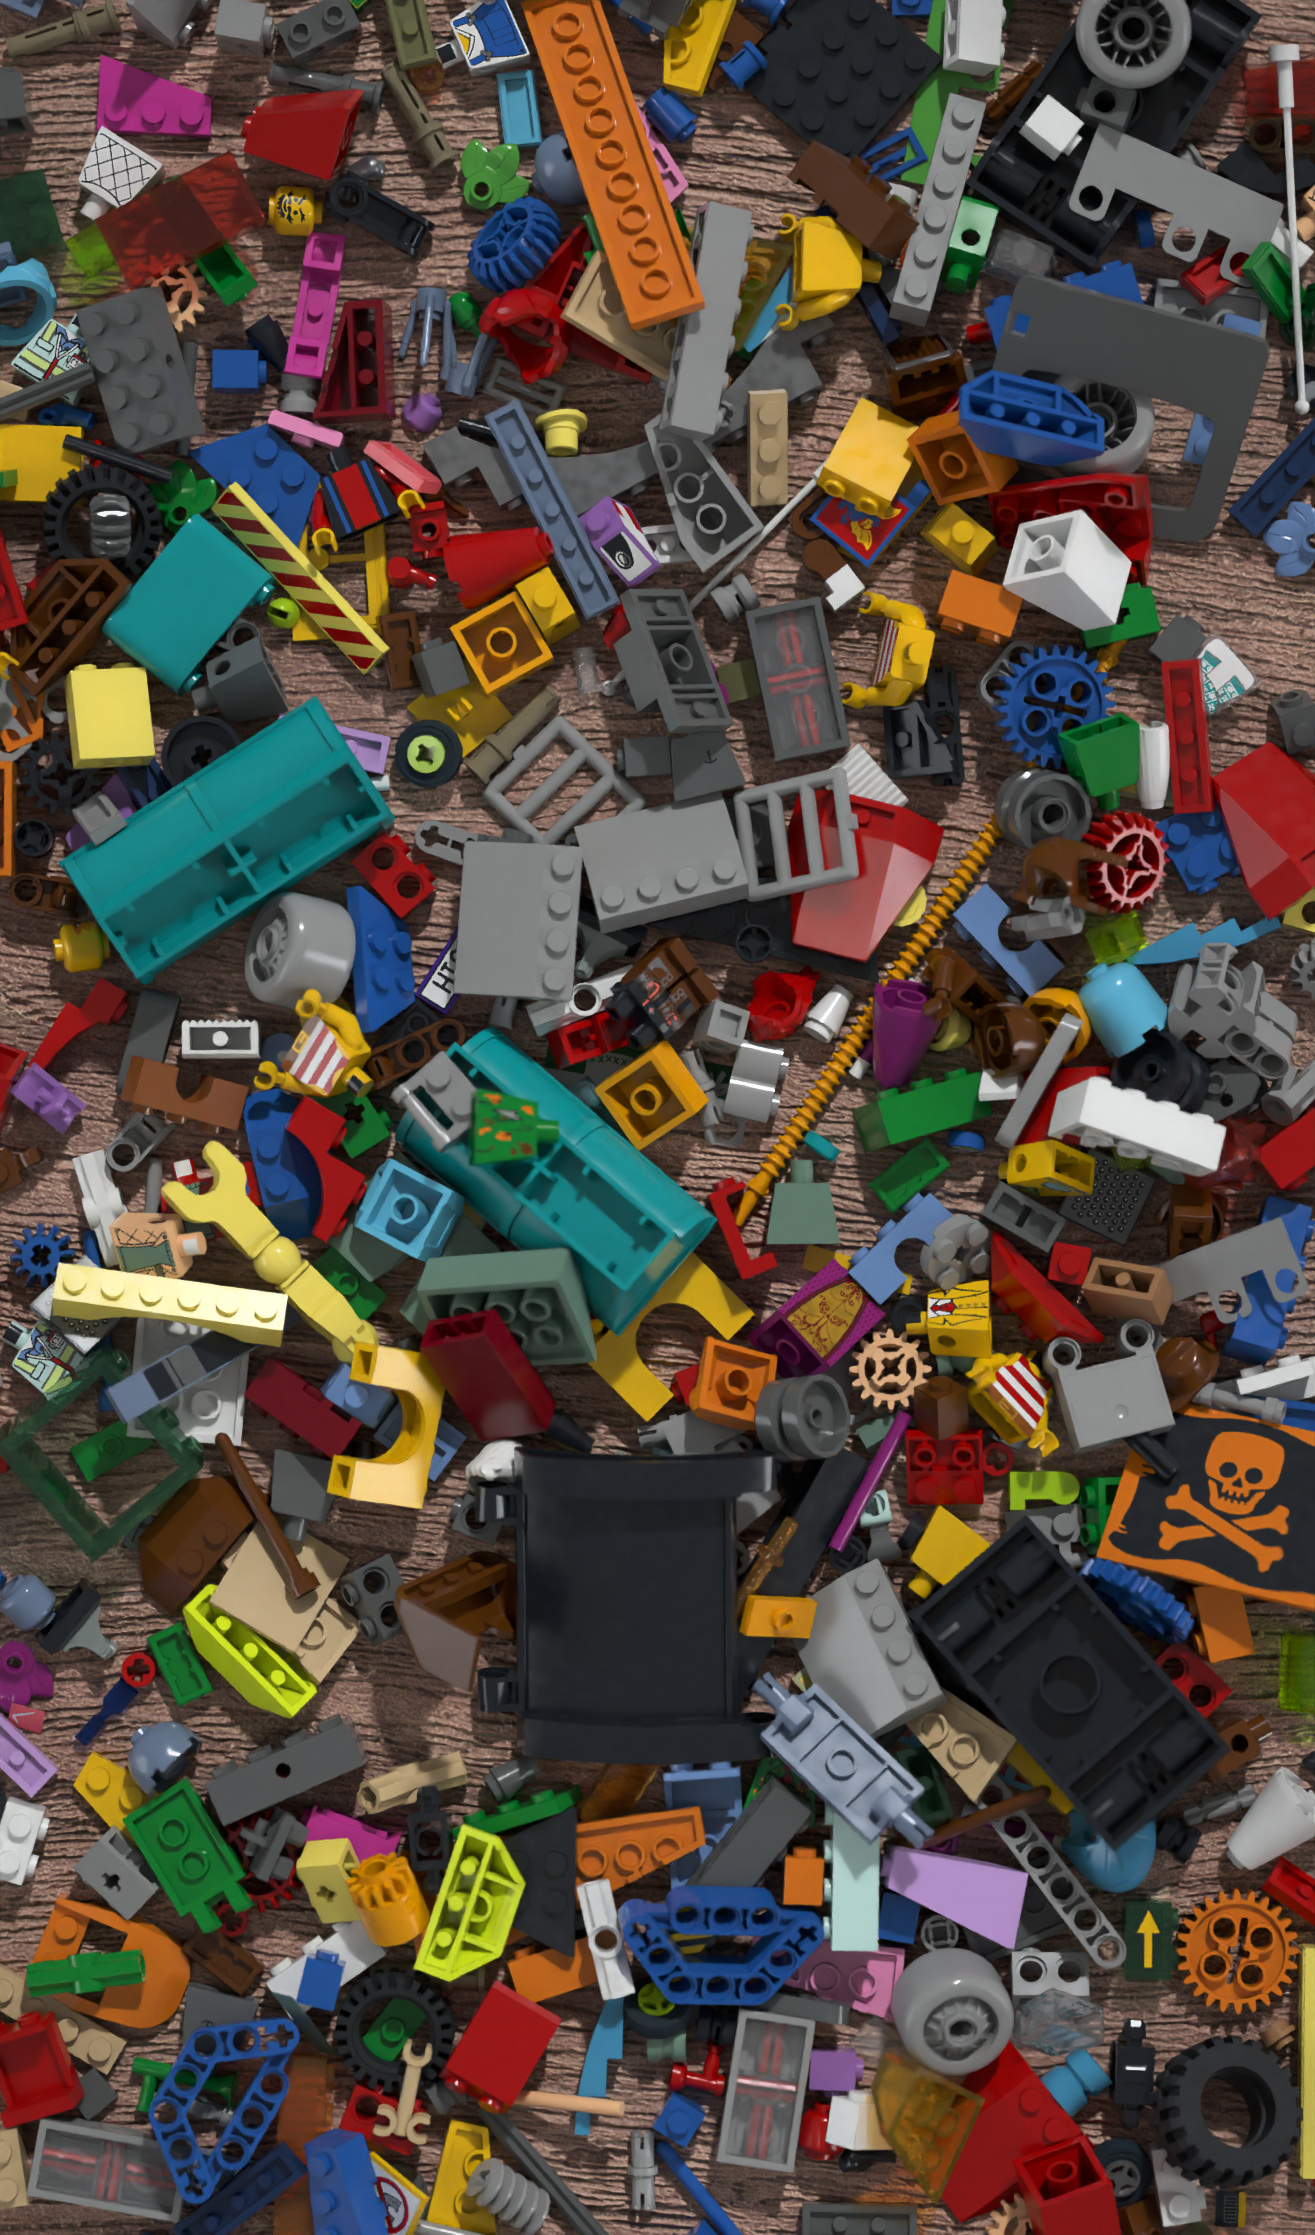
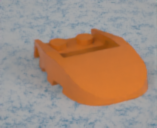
(130, 2005)

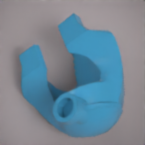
(1104, 1867)

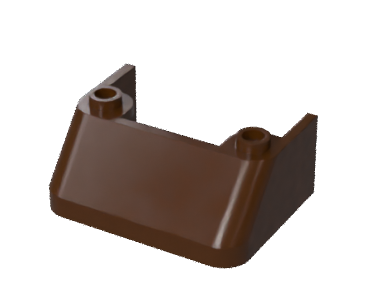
(450, 1609)

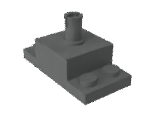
(669, 663)

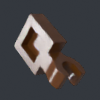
(12, 1166)

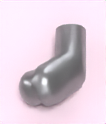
(367, 168)

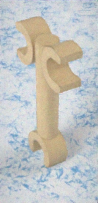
(403, 2121)

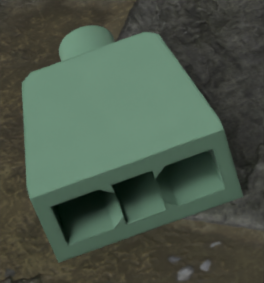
(802, 1209)

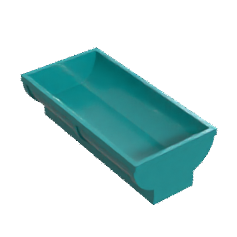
(228, 840)
(584, 1193)

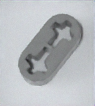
(445, 831)

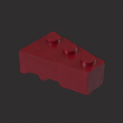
(361, 367)
(302, 1409)

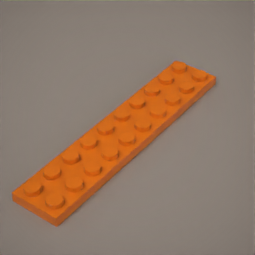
(614, 160)

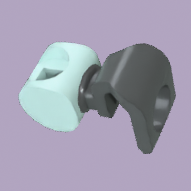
(875, 1519)

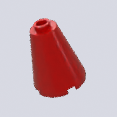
(494, 561)

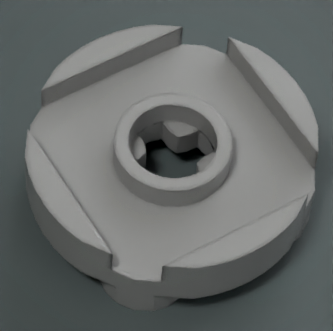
(950, 1267)

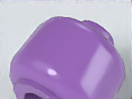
(422, 412)

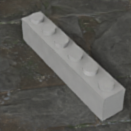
(937, 210)
(704, 336)

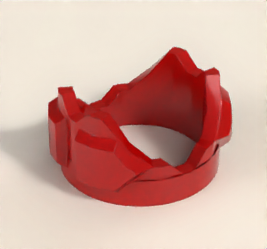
(531, 360)

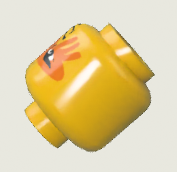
(81, 946)

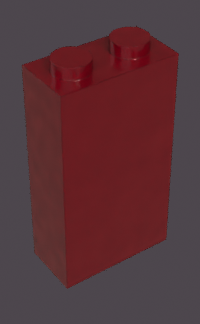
(488, 1375)

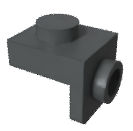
(1296, 720)

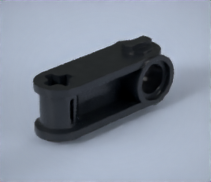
(378, 215)

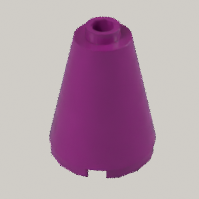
(900, 1031)

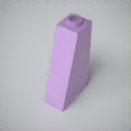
(966, 1890)

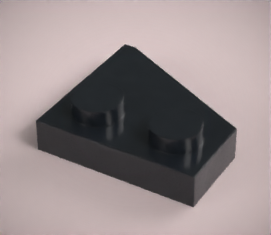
(915, 742)

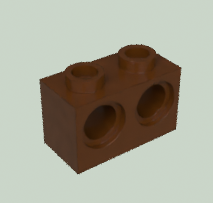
(1188, 1220)

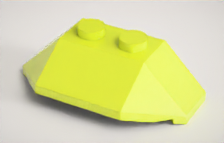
(247, 1660)
(471, 1907)

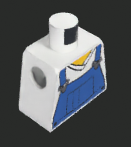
(485, 40)

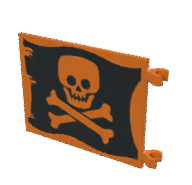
(1230, 1513)

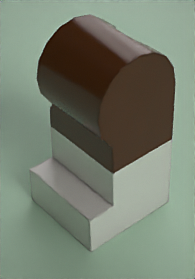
(825, 562)

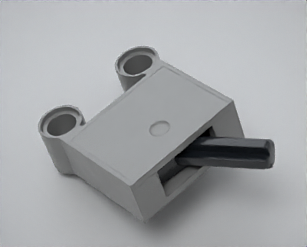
(1115, 1399)

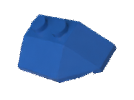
(1029, 420)
(282, 1164)

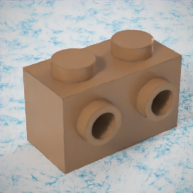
(1128, 1291)

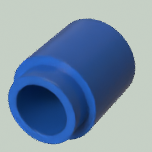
(670, 115)

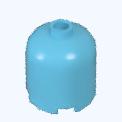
(1121, 1006)

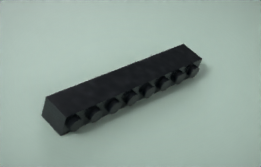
(818, 1505)

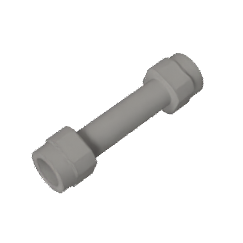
(1270, 1410)

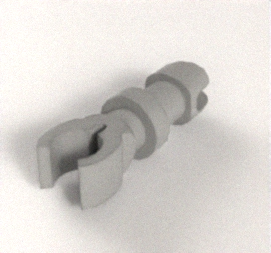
(208, 2108)

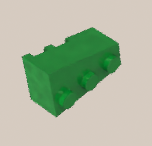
(921, 1111)

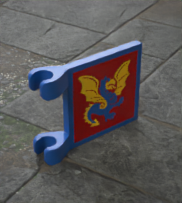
(863, 533)

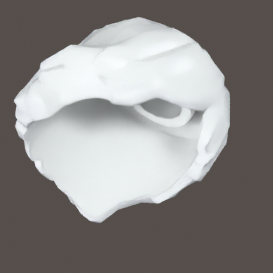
(493, 1463)

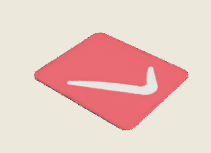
(26, 1718)

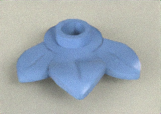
(1292, 540)

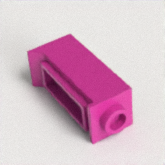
(364, 1837)

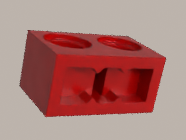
(387, 881)
(1194, 1673)
(357, 2122)

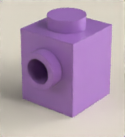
(834, 2070)

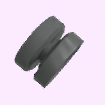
(1041, 805)
(802, 1418)

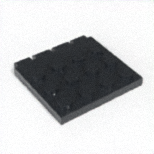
(840, 71)

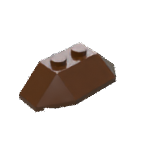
(64, 619)
(192, 1537)

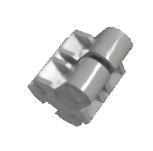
(1232, 1012)

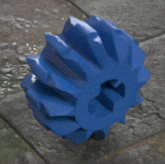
(29, 1253)

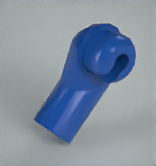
(66, 415)

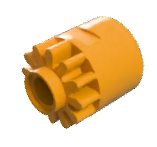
(388, 1900)

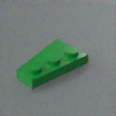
(515, 1814)

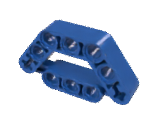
(783, 1928)
(234, 2130)

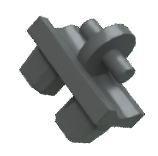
(267, 1842)

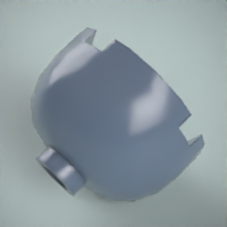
(557, 172)
(160, 1754)

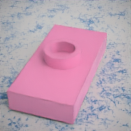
(305, 432)

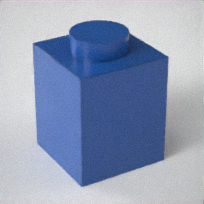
(238, 372)
(897, 1917)
(321, 1980)
(679, 2118)

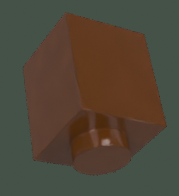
(941, 1407)

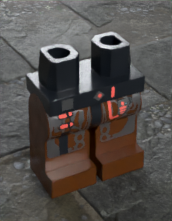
(660, 993)

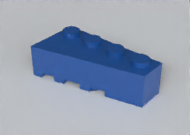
(1112, 279)
(1262, 1331)
(343, 2186)

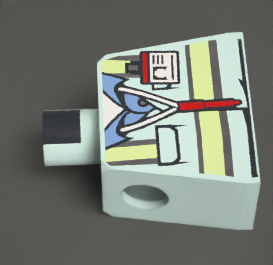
(52, 353)
(42, 1354)

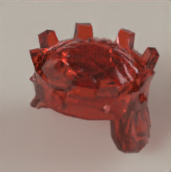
(1234, 1157)

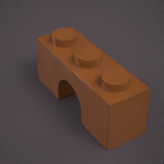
(153, 1086)

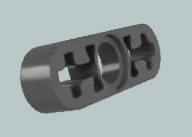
(807, 2007)

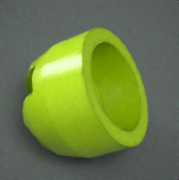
(286, 605)

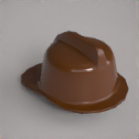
(1186, 1368)

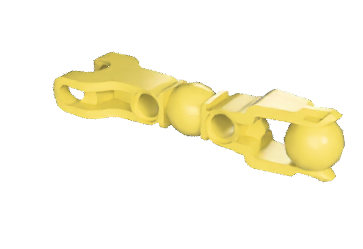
(274, 1256)

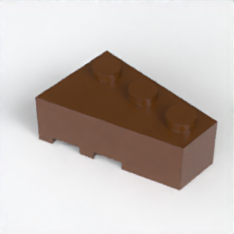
(856, 197)

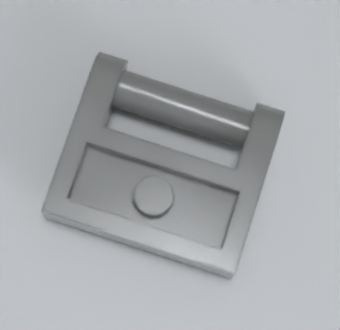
(449, 1090)

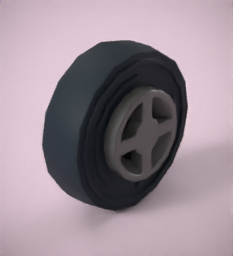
(1135, 2173)

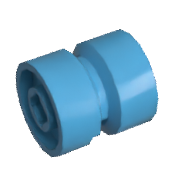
(1076, 2081)

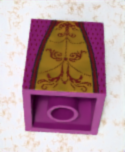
(817, 1323)

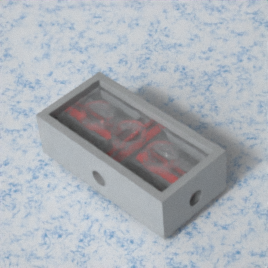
(765, 2090)
(106, 2168)

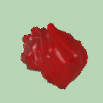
(780, 1003)

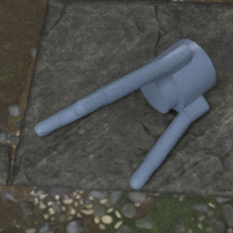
(430, 310)
(464, 377)

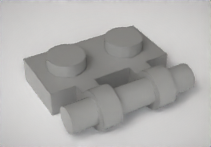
(1059, 1524)

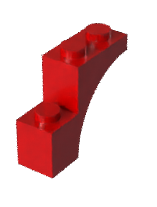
(340, 1183)

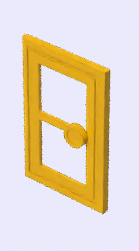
(377, 582)

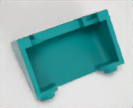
(187, 604)

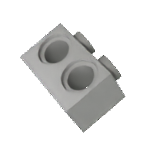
(1048, 1968)

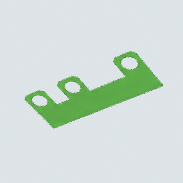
(934, 94)

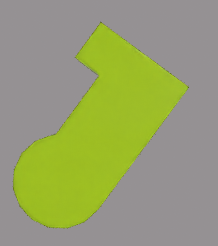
(1041, 1484)

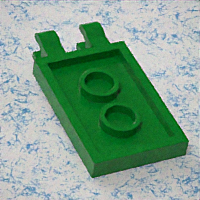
(189, 1854)

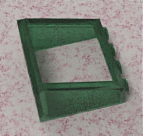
(56, 1491)

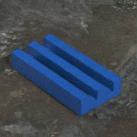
(883, 145)

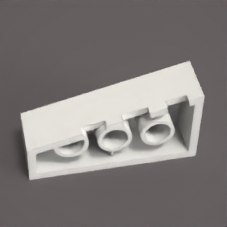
(1138, 1126)

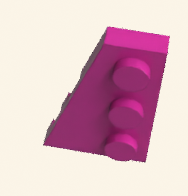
(149, 105)

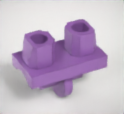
(47, 1097)

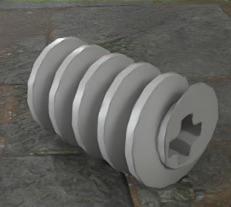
(509, 2195)

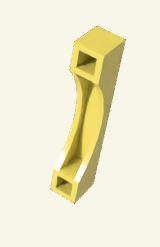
(105, 1293)

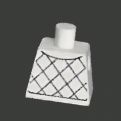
(116, 174)

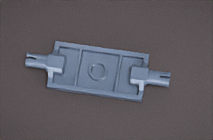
(841, 1763)

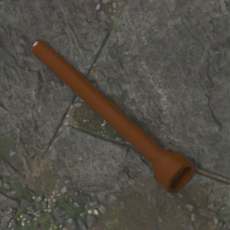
(300, 1579)
(977, 1818)

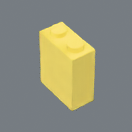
(109, 716)

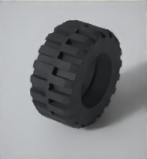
(1267, 2096)

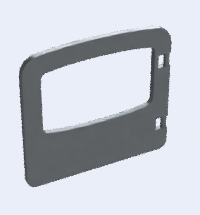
(1149, 353)

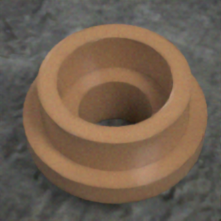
(1277, 2036)

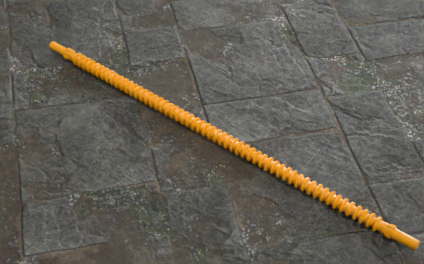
(759, 1184)

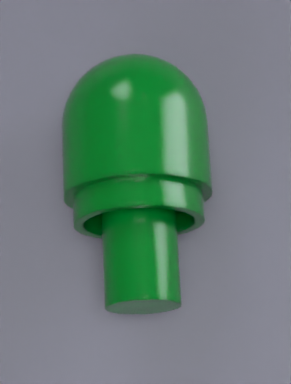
(466, 312)

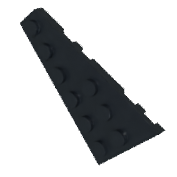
(723, 923)

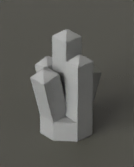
(1053, 920)
(1290, 1096)

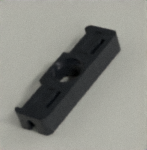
(942, 700)

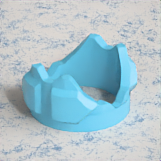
(35, 276)

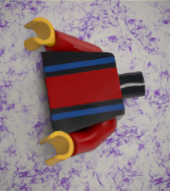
(356, 499)

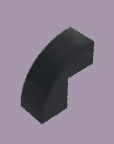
(1250, 171)

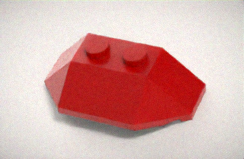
(1033, 1298)

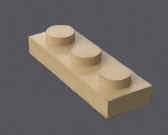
(767, 447)

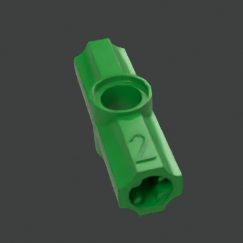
(86, 1973)

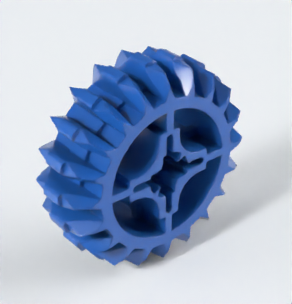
(514, 244)

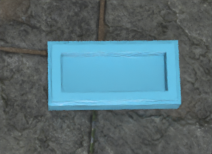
(519, 108)

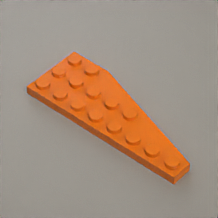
(612, 1849)

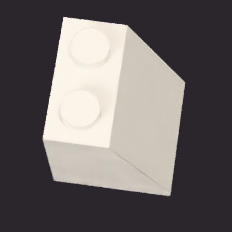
(1068, 569)

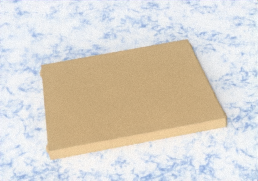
(257, 1589)

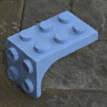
(719, 1793)

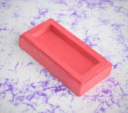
(403, 467)

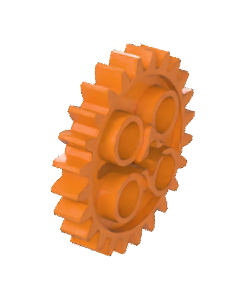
(1270, 1957)

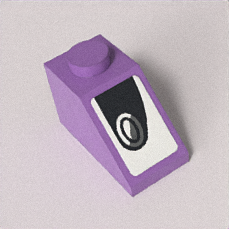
(620, 541)

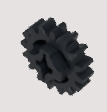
(63, 790)

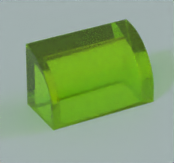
(1297, 1673)

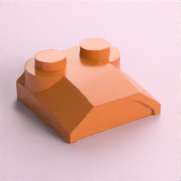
(730, 1383)

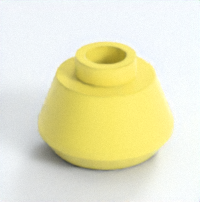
(953, 1031)

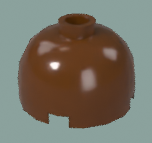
(1009, 1039)

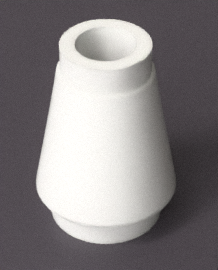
(828, 1015)

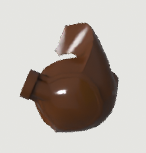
(1062, 861)

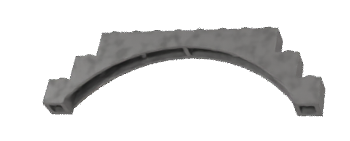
(589, 479)

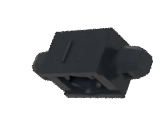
(428, 1798)
(1131, 2072)

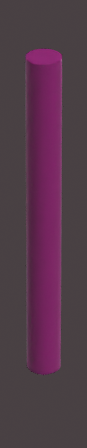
(870, 1481)

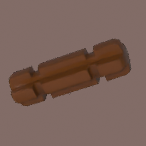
(1012, 93)

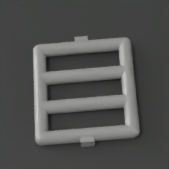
(583, 752)
(773, 793)

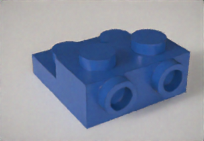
(1199, 849)

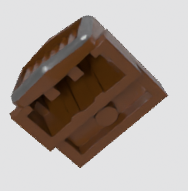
(922, 375)

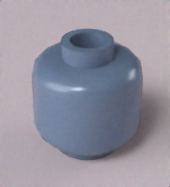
(27, 1602)

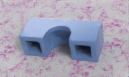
(1025, 969)
(876, 1267)

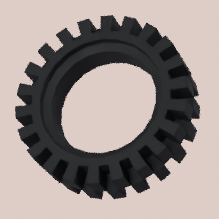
(102, 479)
(401, 1986)

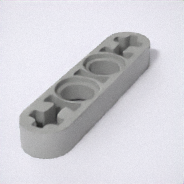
(1038, 1081)

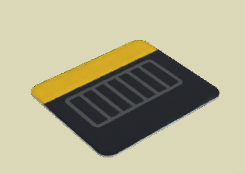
(1230, 2209)

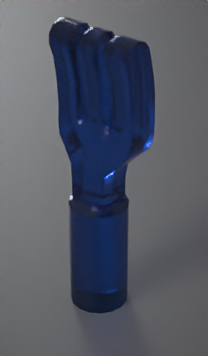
(113, 1703)

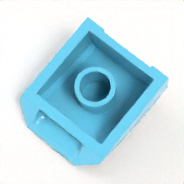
(408, 1210)

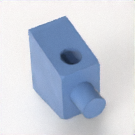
(362, 1400)

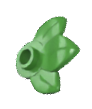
(494, 169)

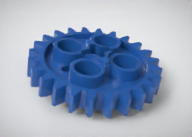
(1062, 672)
(1138, 1601)

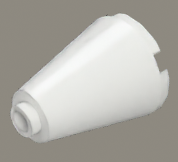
(1274, 1823)

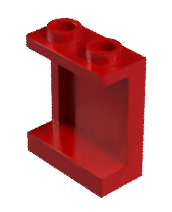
(744, 1265)
(35, 2070)

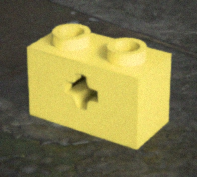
(324, 1873)

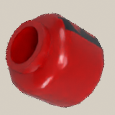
(814, 2131)

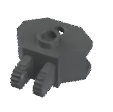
(1233, 1084)

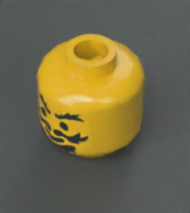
(294, 211)

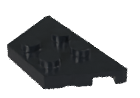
(548, 1865)

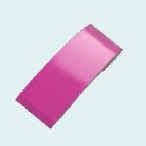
(316, 305)

